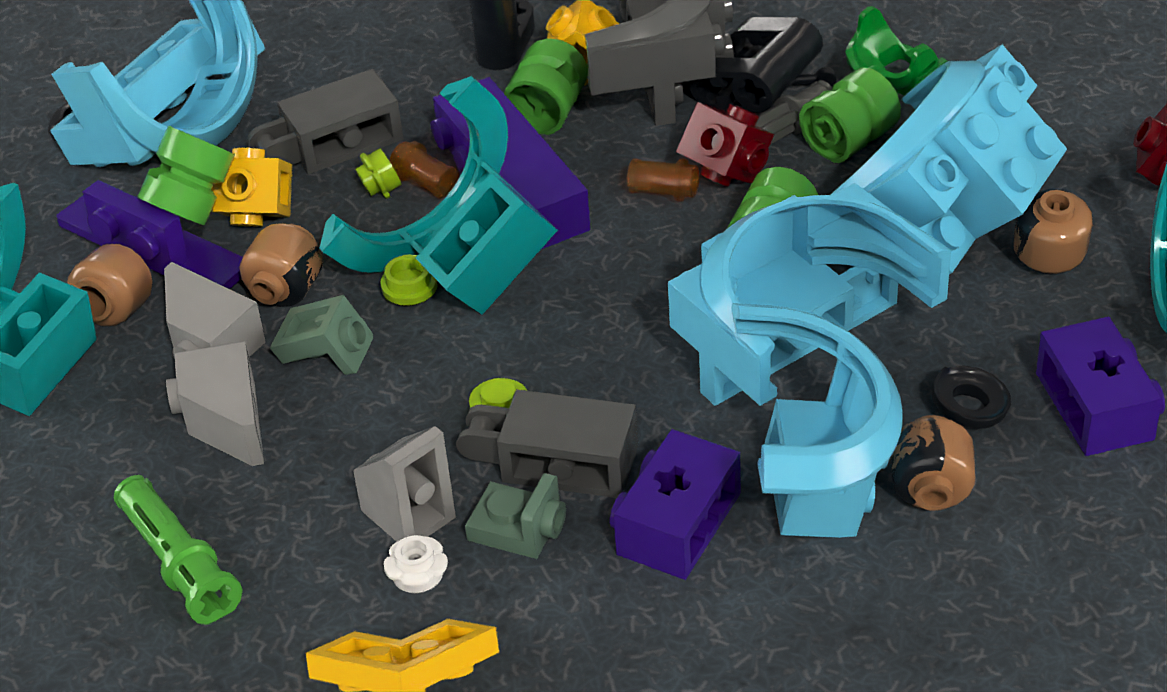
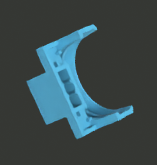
(965, 153)
(781, 261)

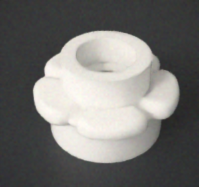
(417, 574)

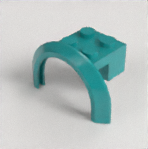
(476, 234)
(42, 326)

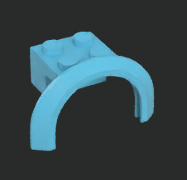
(827, 453)

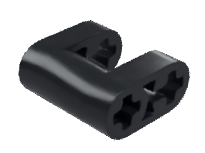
(501, 31)
(758, 73)

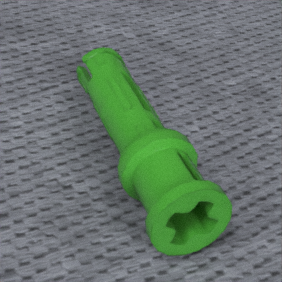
(187, 562)

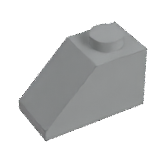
(207, 313)
(218, 399)
(408, 486)

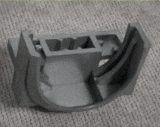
(659, 50)

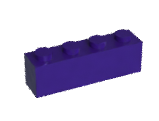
(527, 166)

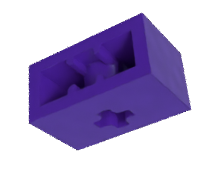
(1099, 386)
(676, 503)

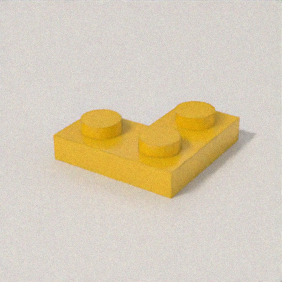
(405, 665)

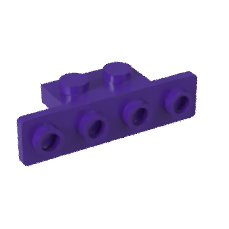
(155, 234)

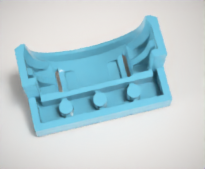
(117, 113)

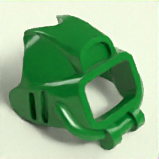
(877, 46)

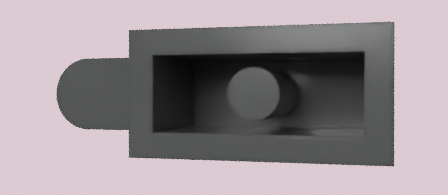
(332, 123)
(574, 438)

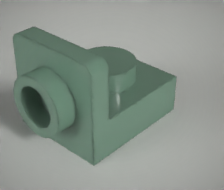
(324, 328)
(518, 518)

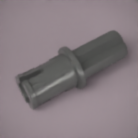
(785, 114)

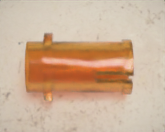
(415, 164)
(663, 178)

